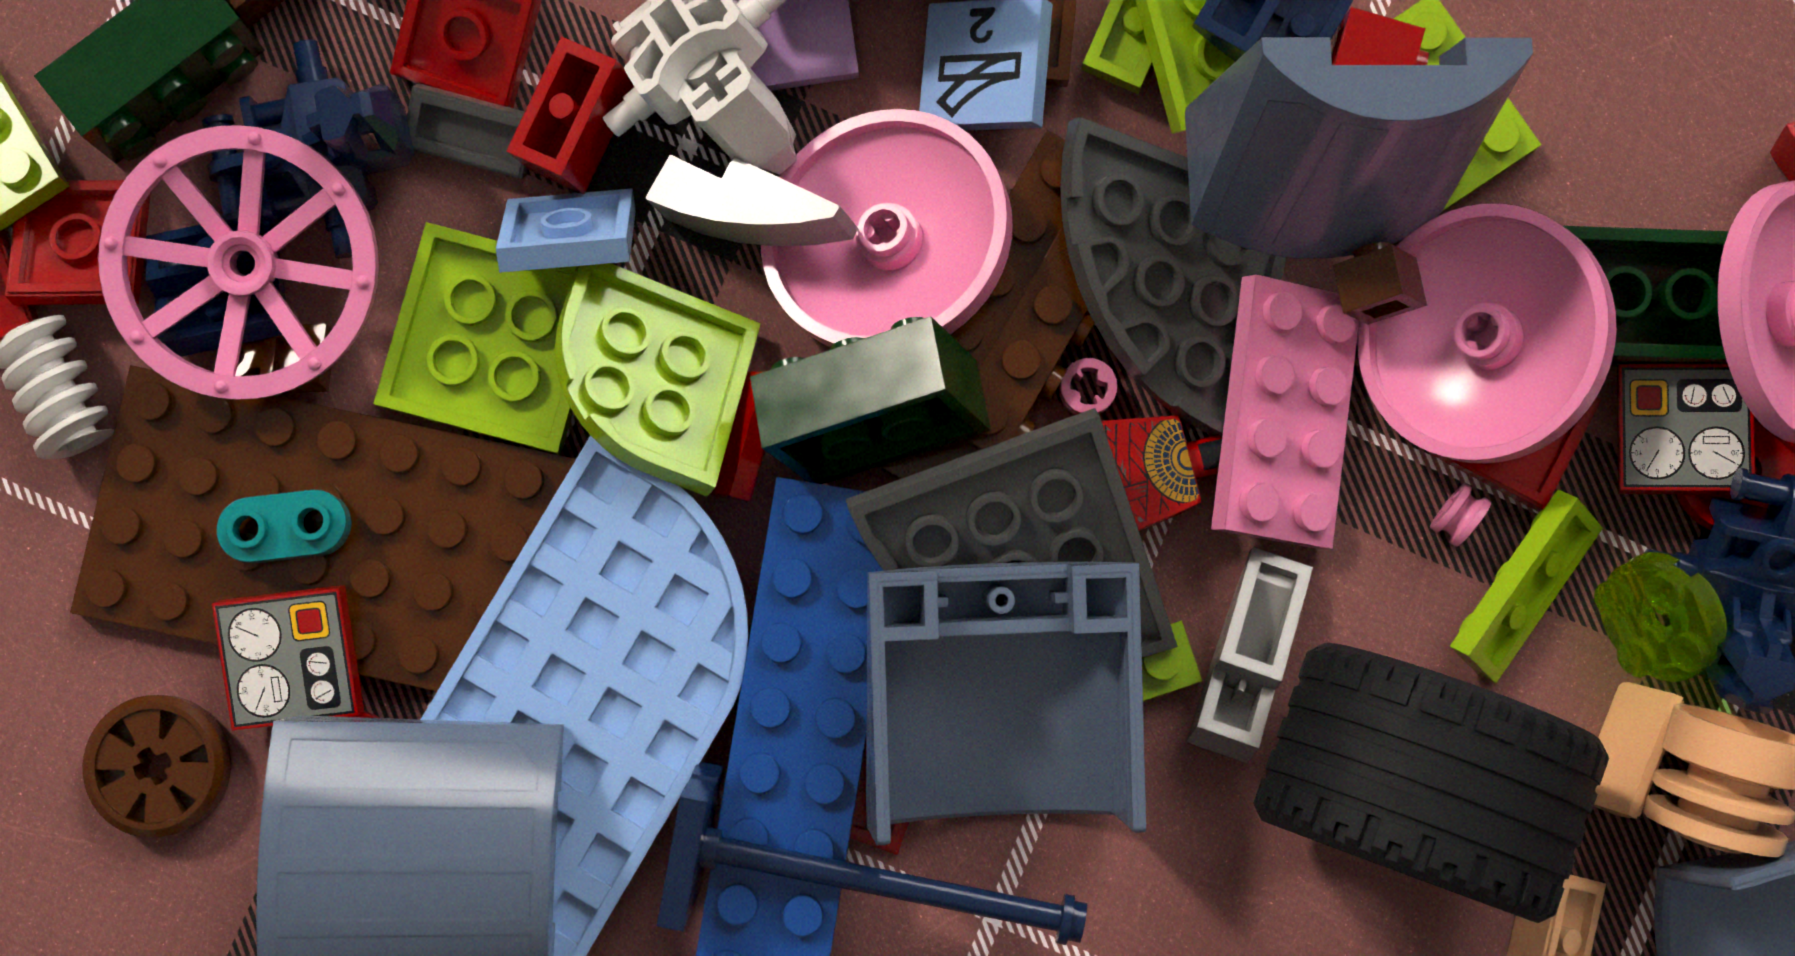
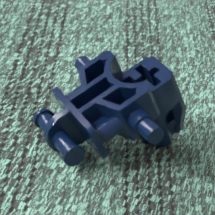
(330, 121)
(1753, 573)

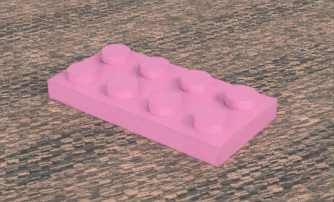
(1285, 414)

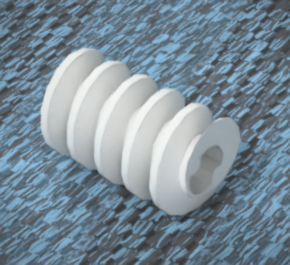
(48, 391)

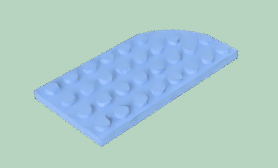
(632, 639)

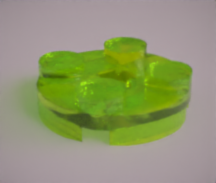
(1640, 639)

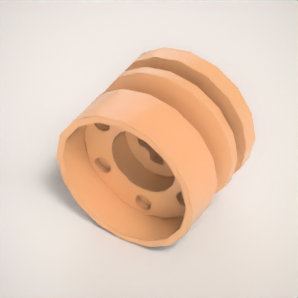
(1726, 781)

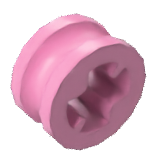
(1104, 377)
(1460, 515)

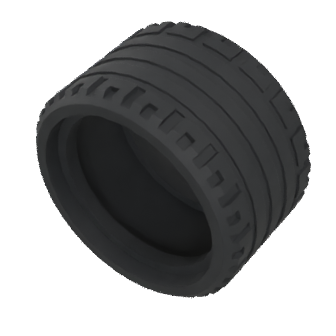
(1433, 778)

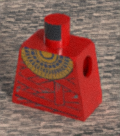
(1160, 466)

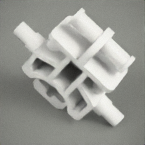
(698, 64)

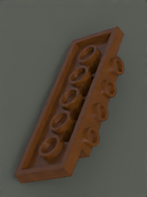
(1026, 317)

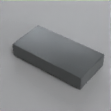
(464, 129)

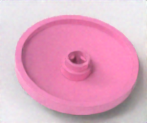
(927, 223)
(1759, 306)
(1507, 340)

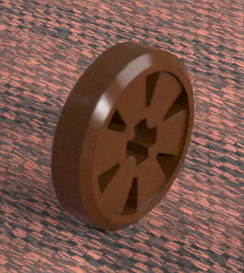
(147, 804)

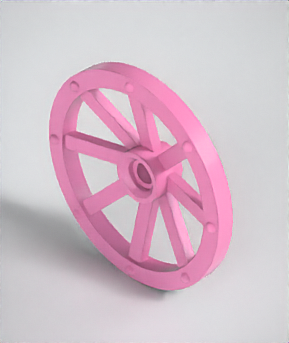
(221, 260)

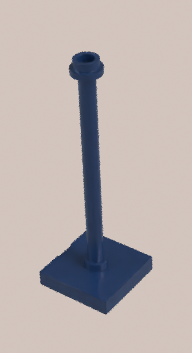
(700, 847)

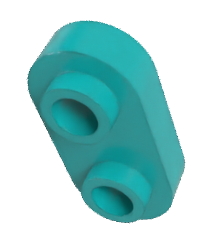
(282, 528)

